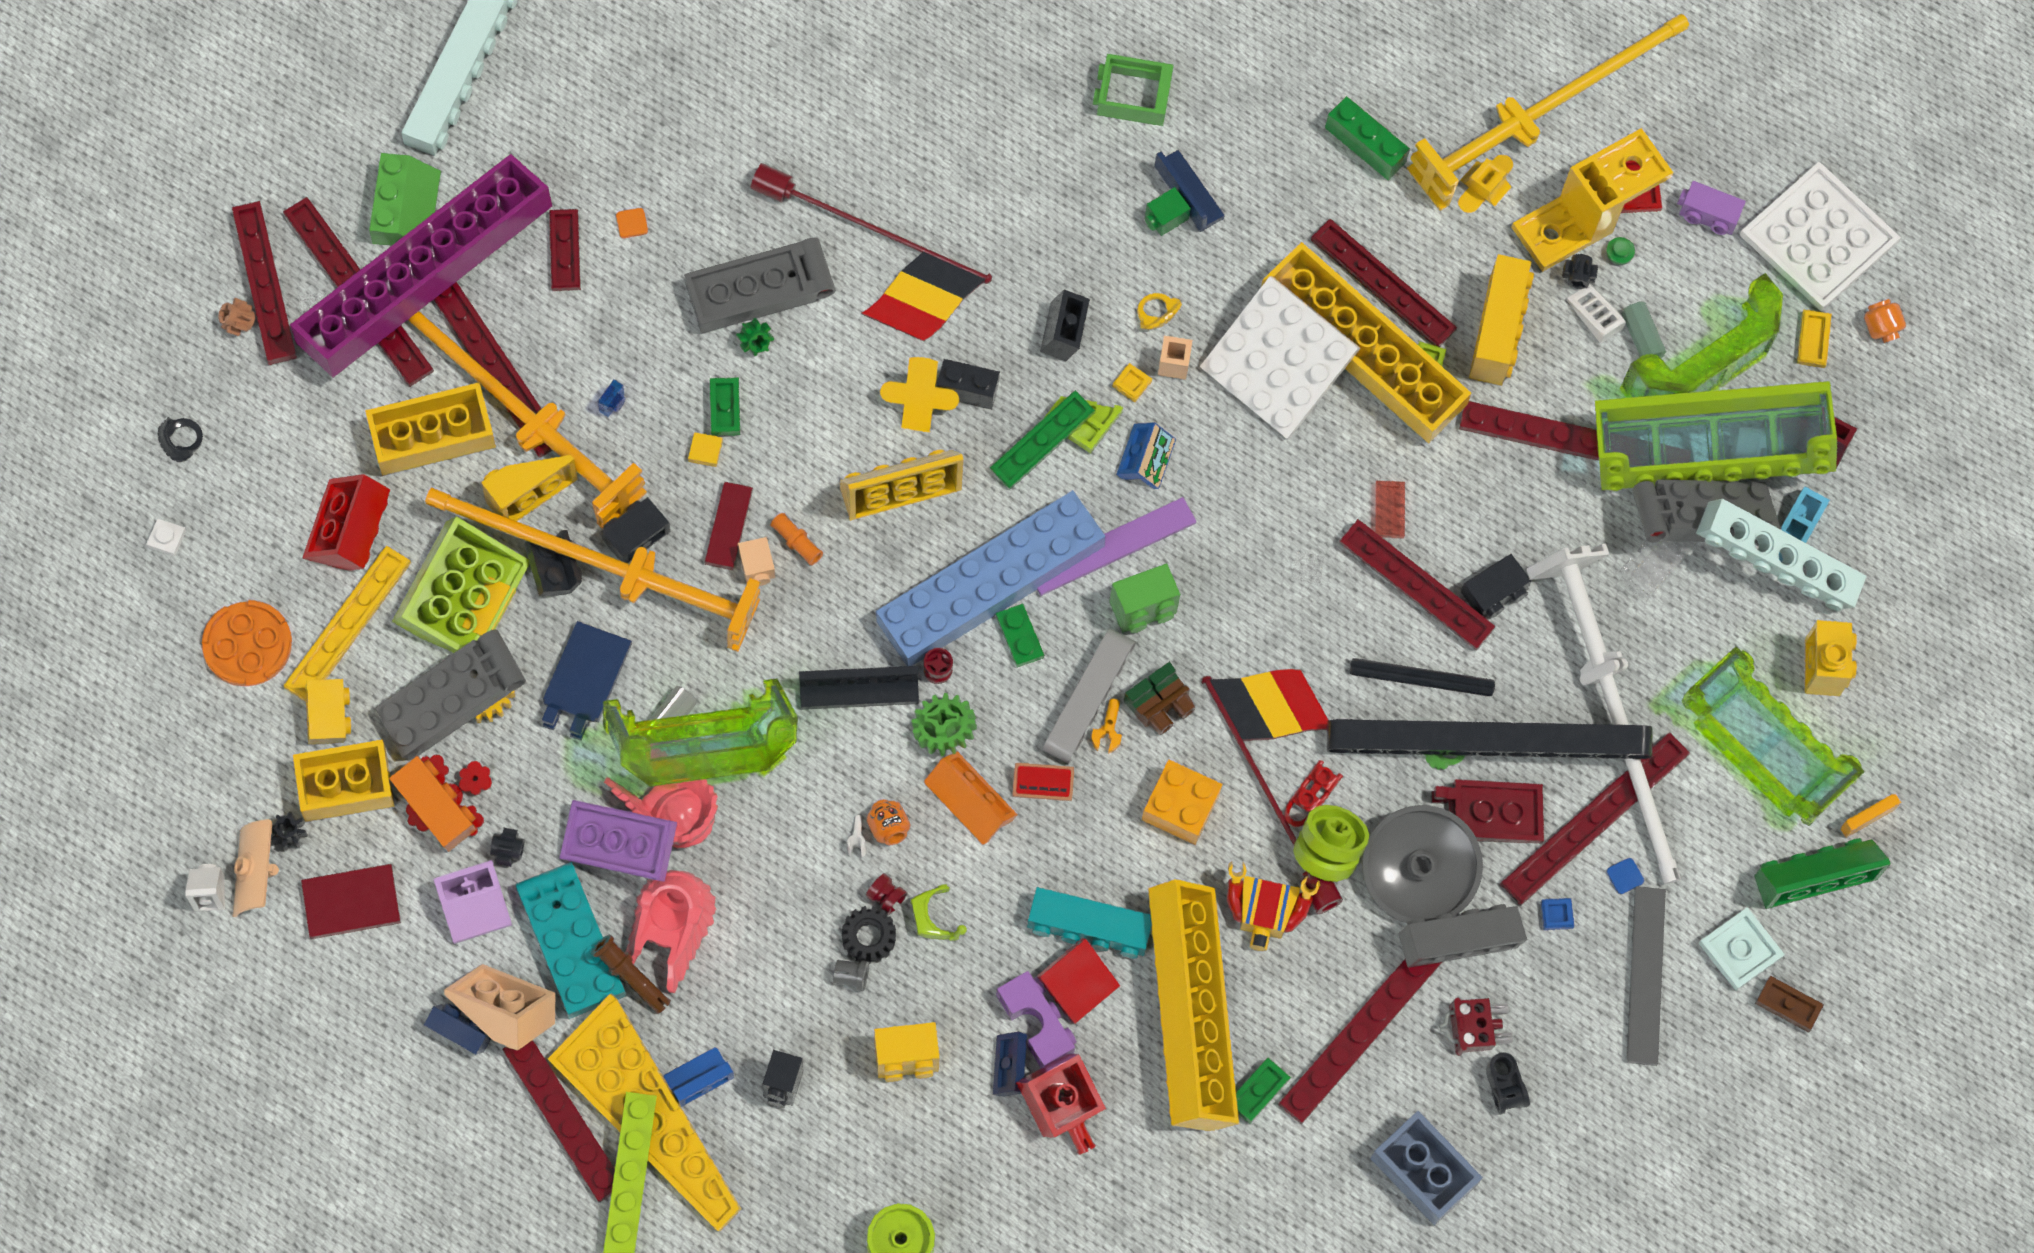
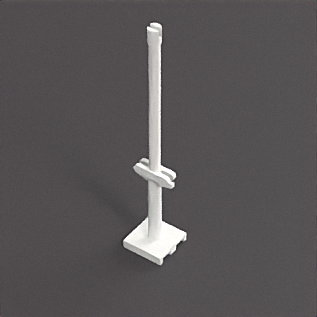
(1601, 669)

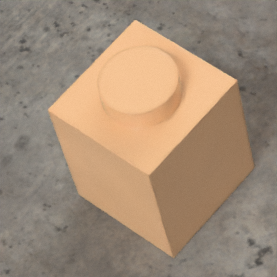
(1175, 357)
(757, 560)

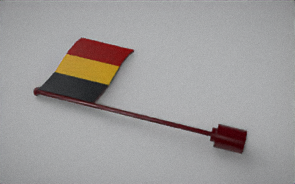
(922, 292)
(1268, 709)

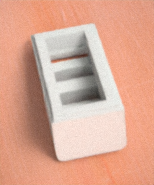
(1594, 325)

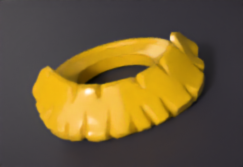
(1152, 322)

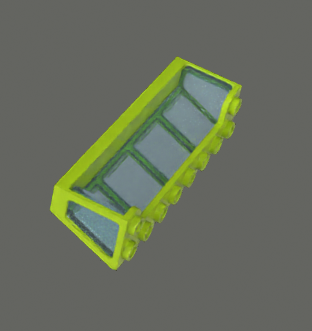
(1717, 435)

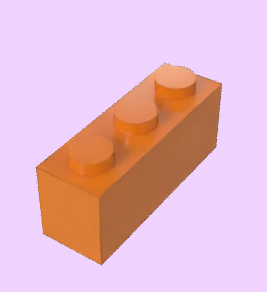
(434, 802)

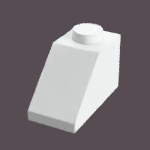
(206, 888)

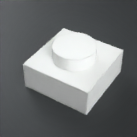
(166, 537)

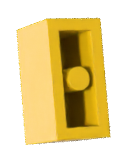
(327, 711)

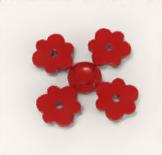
(466, 784)

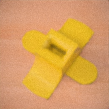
(1485, 182)
(919, 394)

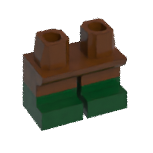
(1157, 696)

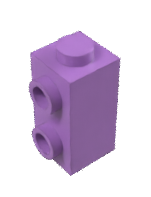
(1710, 208)

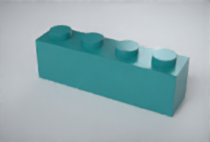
(1097, 922)

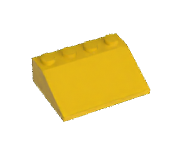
(902, 483)

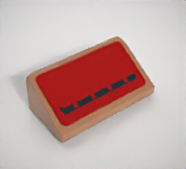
(1043, 781)

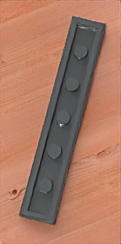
(1646, 976)

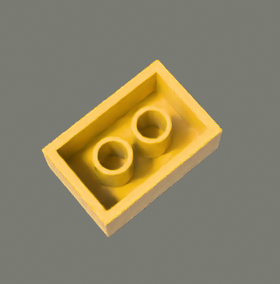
(343, 780)

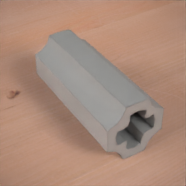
(676, 704)

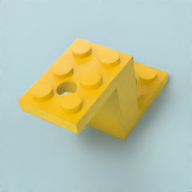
(1592, 199)

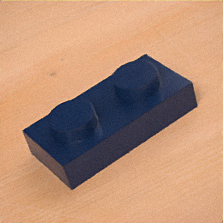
(1009, 1063)

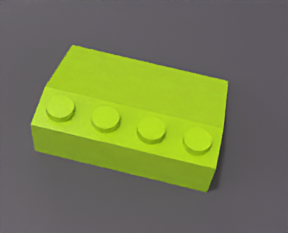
(452, 582)

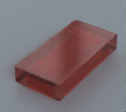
(1390, 509)

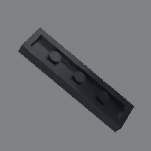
(859, 687)

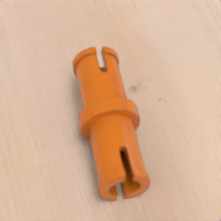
(796, 538)

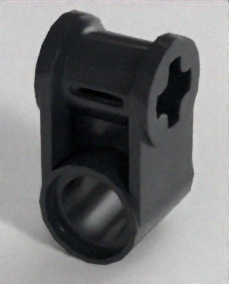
(1507, 1085)

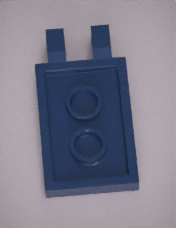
(584, 677)

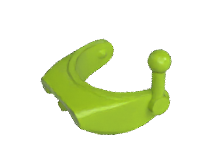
(925, 926)

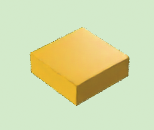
(1132, 382)
(705, 449)

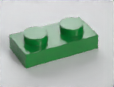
(725, 406)
(1020, 635)
(1260, 1090)

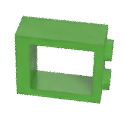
(1137, 68)

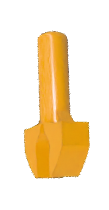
(1108, 727)

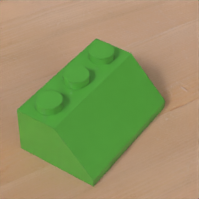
(402, 198)

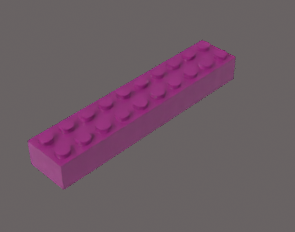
(421, 265)

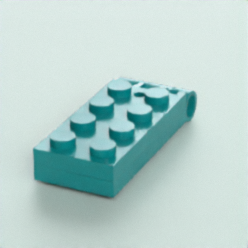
(568, 938)

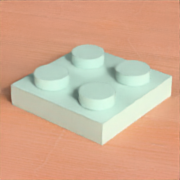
(1741, 949)

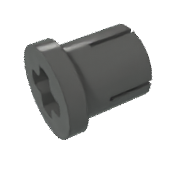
(857, 974)

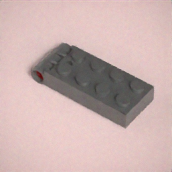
(759, 285)
(1675, 507)
(450, 694)

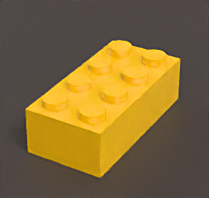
(1501, 320)
(430, 428)

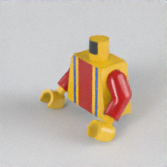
(1266, 906)

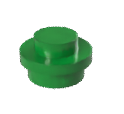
(1620, 251)

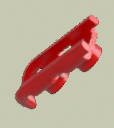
(1307, 799)

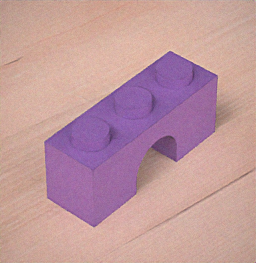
(1025, 996)

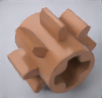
(236, 317)

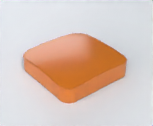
(632, 223)

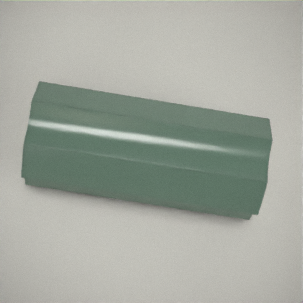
(1643, 330)

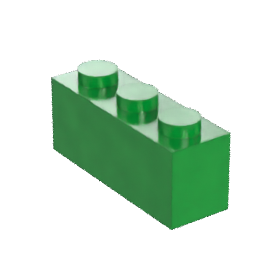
(1367, 138)

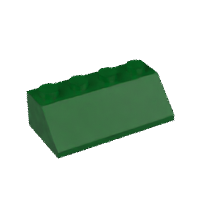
(1821, 872)

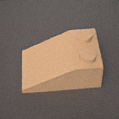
(504, 1005)

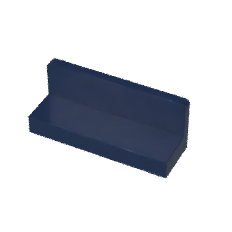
(1179, 174)

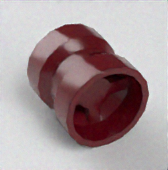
(938, 659)
(886, 893)

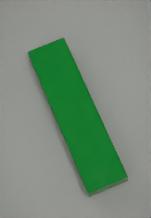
(1042, 439)

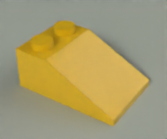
(527, 485)

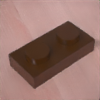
(1789, 1004)

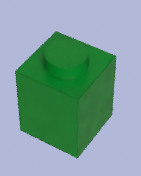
(1167, 212)

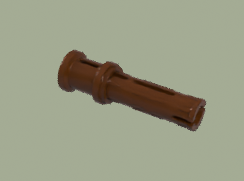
(621, 964)

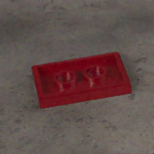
(351, 901)

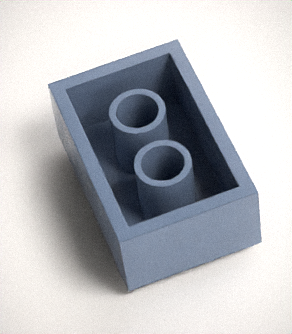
(1426, 1168)

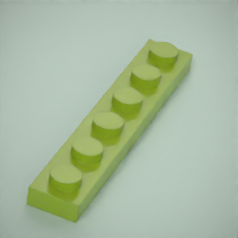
(630, 1173)

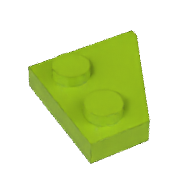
(1096, 427)

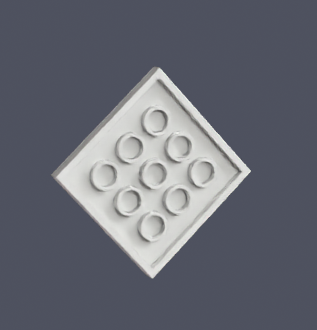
(1820, 236)
(1279, 357)

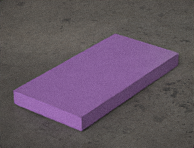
(618, 840)

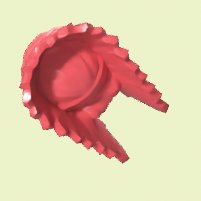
(687, 803)
(673, 917)

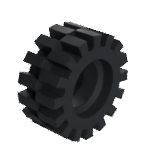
(868, 917)

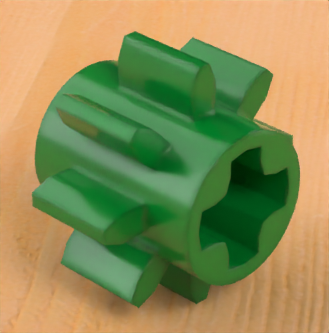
(755, 337)

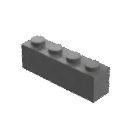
(1462, 936)

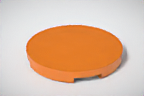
(247, 643)

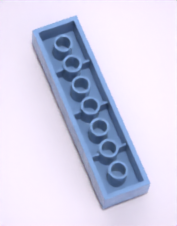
(990, 578)

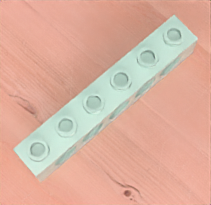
(1844, 581)

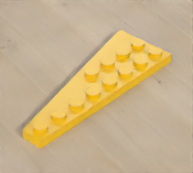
(608, 1060)

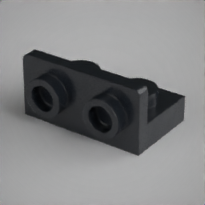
(553, 571)

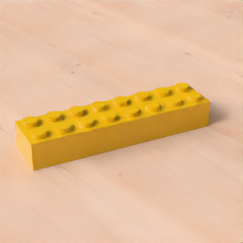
(1387, 359)
(1193, 1006)

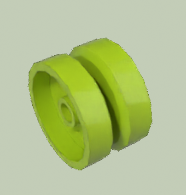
(1331, 843)
(900, 1222)

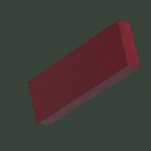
(565, 250)
(728, 525)

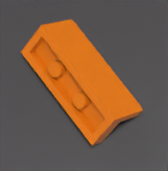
(969, 797)

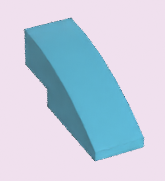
(1804, 515)

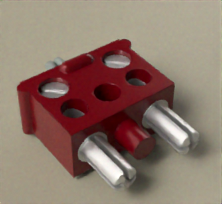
(1465, 1027)

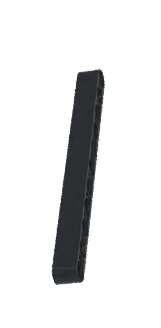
(1490, 739)

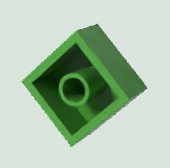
(1145, 599)

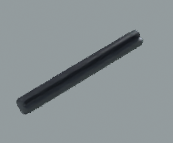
(1422, 677)

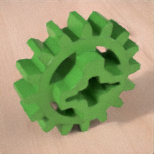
(944, 724)

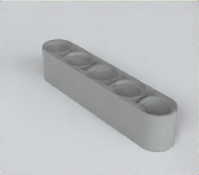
(1088, 695)

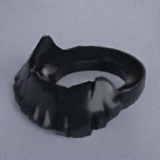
(167, 429)

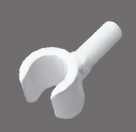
(856, 839)

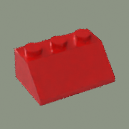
(347, 522)

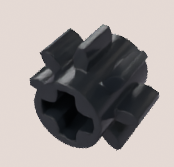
(1580, 271)
(293, 836)
(507, 846)

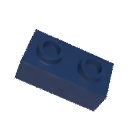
(452, 1025)

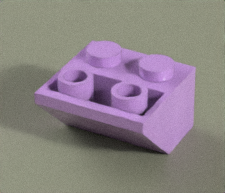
(472, 902)

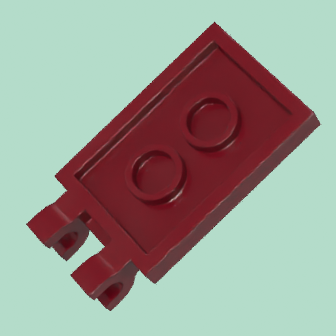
(1496, 809)

